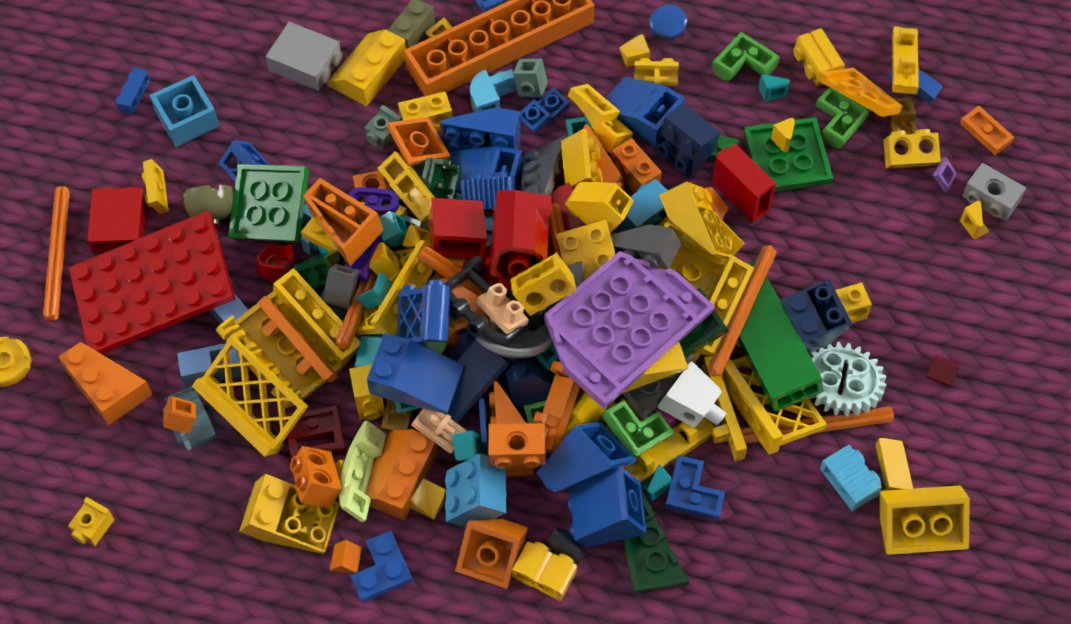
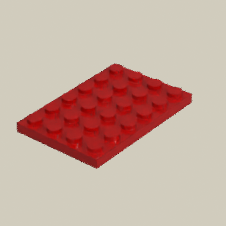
(151, 283)

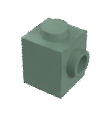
(530, 78)

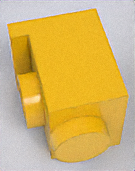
(95, 529)

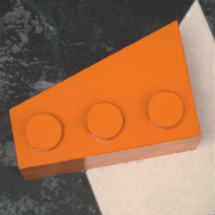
(343, 219)
(104, 382)

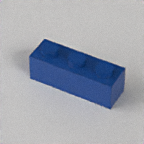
(132, 91)

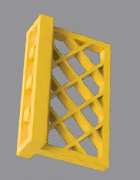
(411, 272)
(756, 415)
(241, 416)

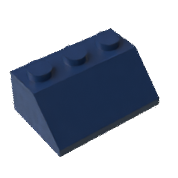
(479, 373)
(527, 381)

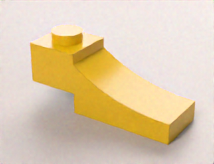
(601, 116)
(407, 185)

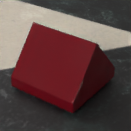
(942, 370)

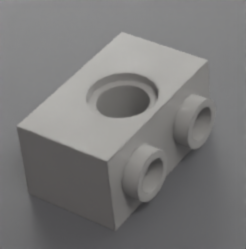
(988, 181)

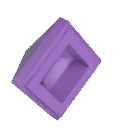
(944, 174)

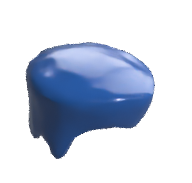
(668, 22)

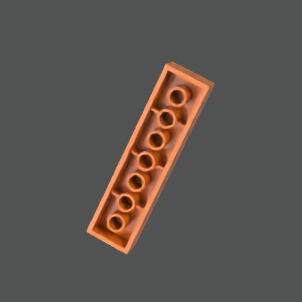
(493, 41)

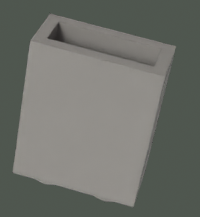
(304, 56)

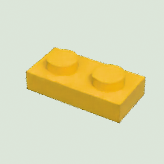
(155, 187)

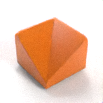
(179, 415)

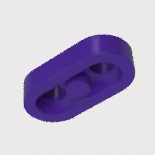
(376, 198)

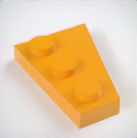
(861, 90)

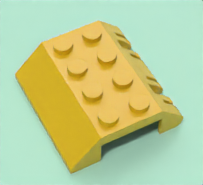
(719, 280)
(278, 354)

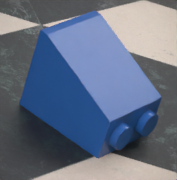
(583, 455)
(607, 508)

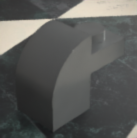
(341, 286)

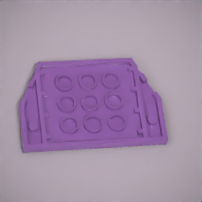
(622, 324)

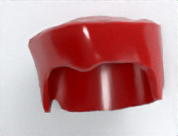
(275, 262)

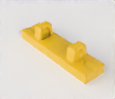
(905, 60)
(730, 429)
(667, 451)

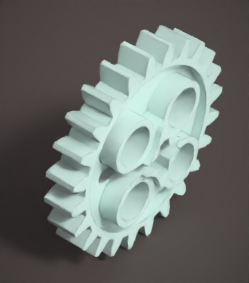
(862, 381)

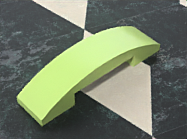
(357, 469)

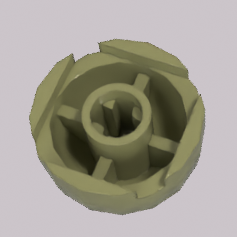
(205, 198)

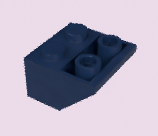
(686, 140)
(817, 315)

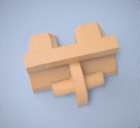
(502, 312)
(437, 428)

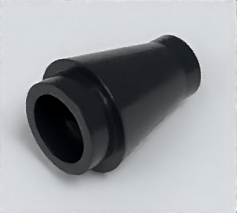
(563, 543)

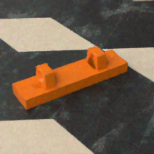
(280, 322)
(557, 407)

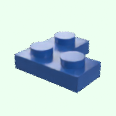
(688, 496)
(387, 573)

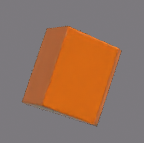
(346, 557)

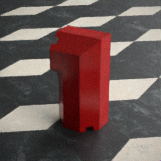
(518, 233)

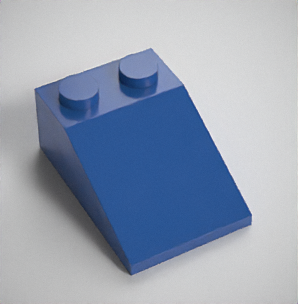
(413, 374)

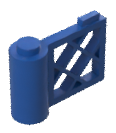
(431, 316)

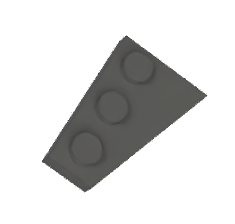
(647, 397)

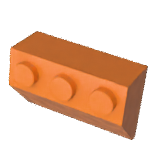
(399, 471)

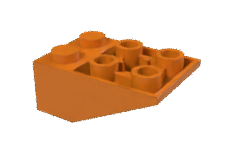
(505, 413)

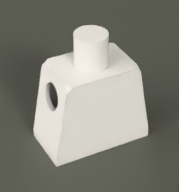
(693, 398)

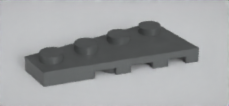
(541, 167)

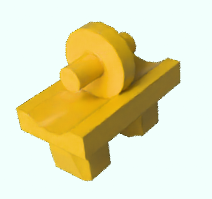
(658, 72)

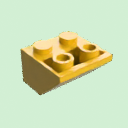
(580, 158)
(599, 202)

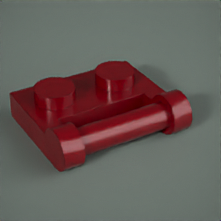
(315, 425)

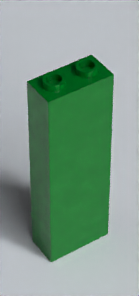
(778, 352)

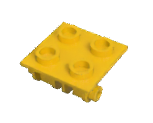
(587, 244)

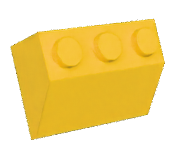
(369, 66)
(924, 519)

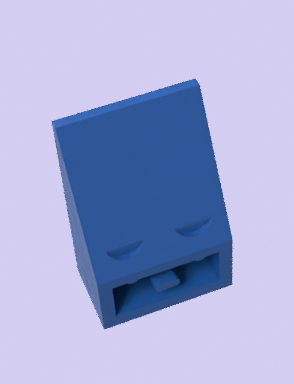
(644, 106)
(482, 129)
(487, 161)

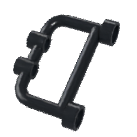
(474, 270)

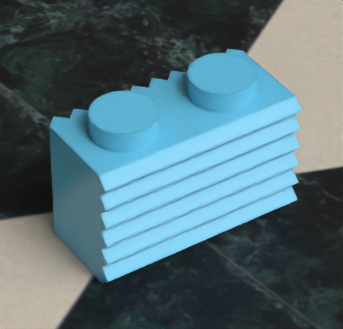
(851, 477)

